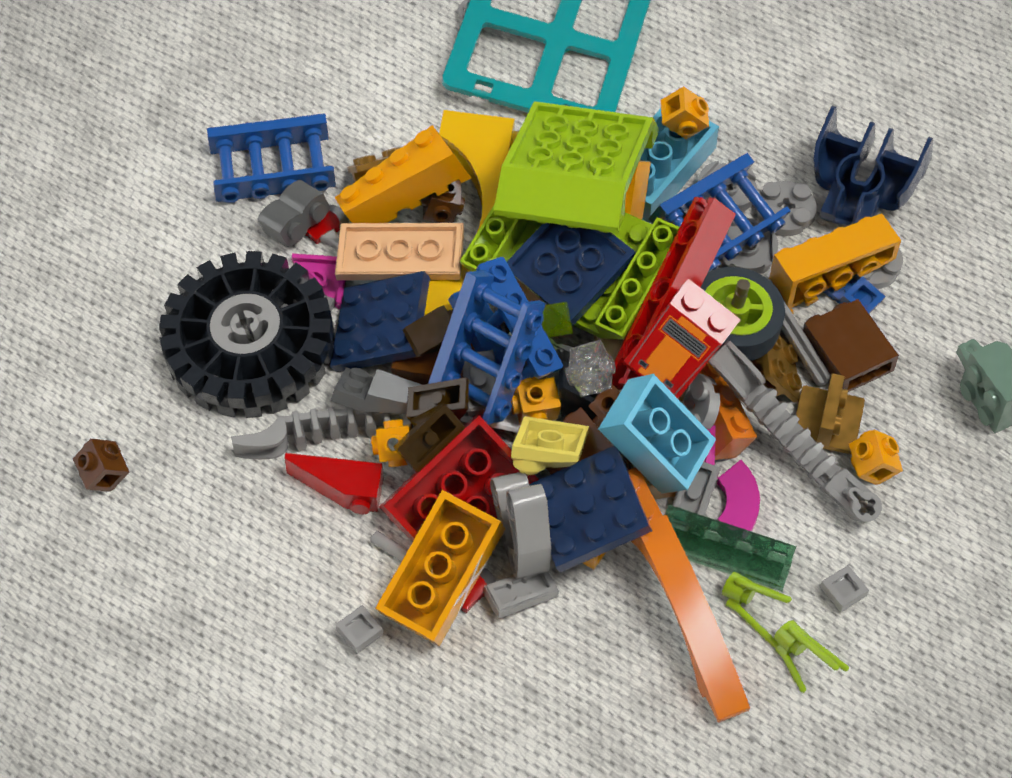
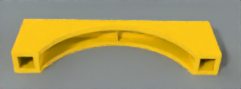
(481, 148)

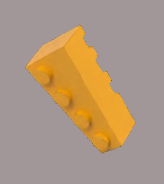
(402, 180)
(833, 259)

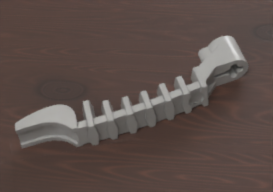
(274, 441)
(836, 482)

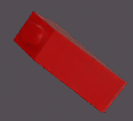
(344, 481)

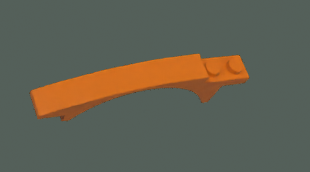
(708, 652)

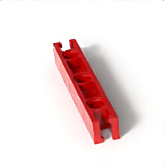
(686, 259)

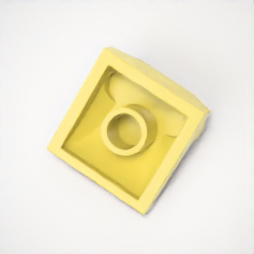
(547, 444)

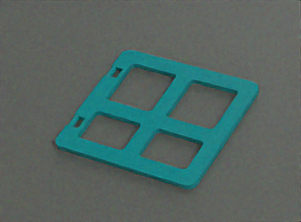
(558, 38)

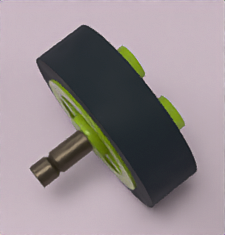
(754, 302)

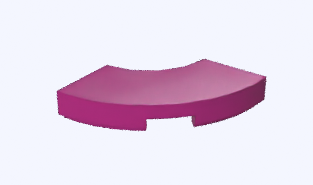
(741, 497)

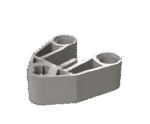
(526, 523)

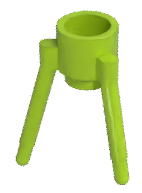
(742, 590)
(796, 640)

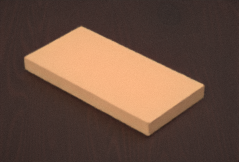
(399, 249)

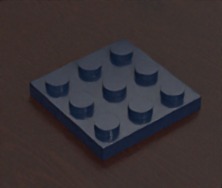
(570, 265)
(374, 321)
(592, 508)

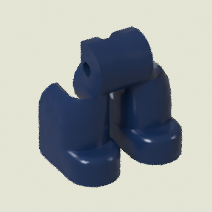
(838, 163)

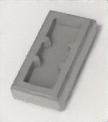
(521, 593)

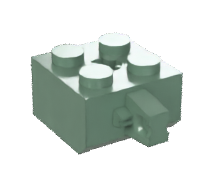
(988, 381)

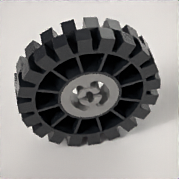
(211, 350)

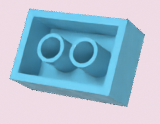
(657, 434)

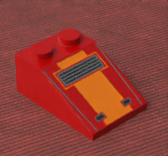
(682, 338)

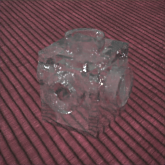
(590, 368)

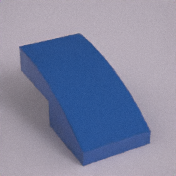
(862, 290)

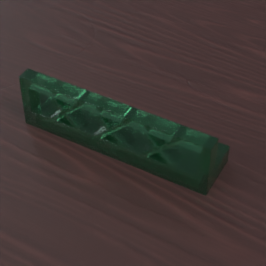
(722, 548)

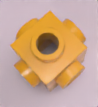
(684, 113)
(536, 399)
(380, 446)
(875, 457)

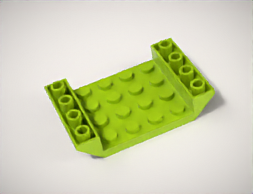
(573, 166)
(620, 303)

